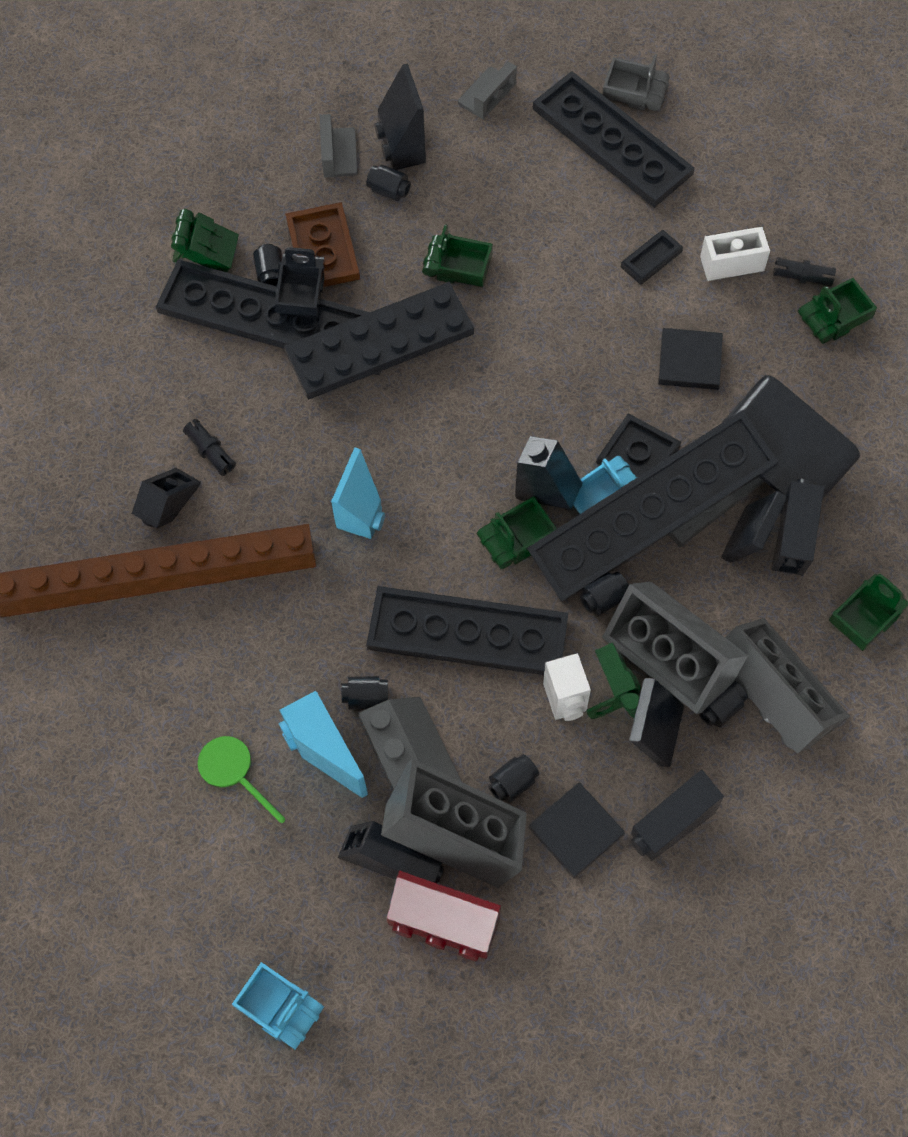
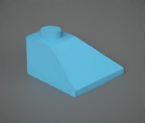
(356, 499)

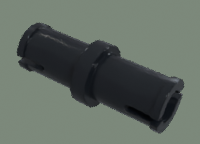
(804, 271)
(209, 447)

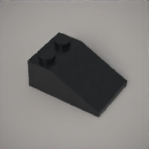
(402, 123)

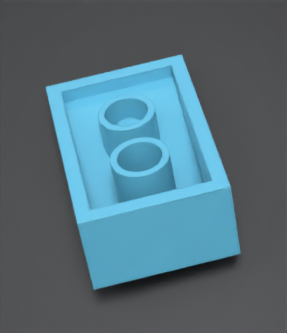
(315, 736)

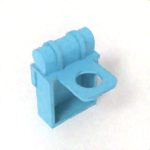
(603, 482)
(278, 1006)

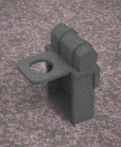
(636, 84)

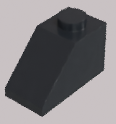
(164, 497)

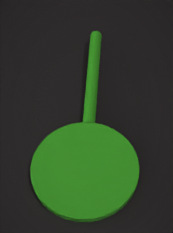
(226, 763)

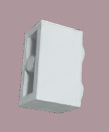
(734, 253)
(566, 687)

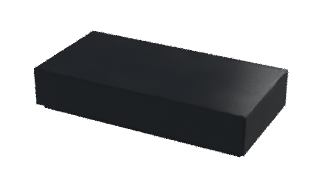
(651, 257)

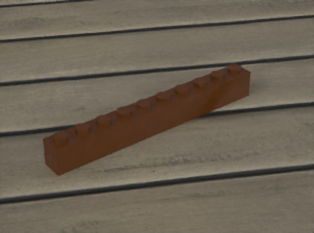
(156, 570)

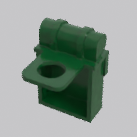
(203, 241)
(457, 259)
(837, 310)
(515, 531)
(869, 611)
(622, 683)

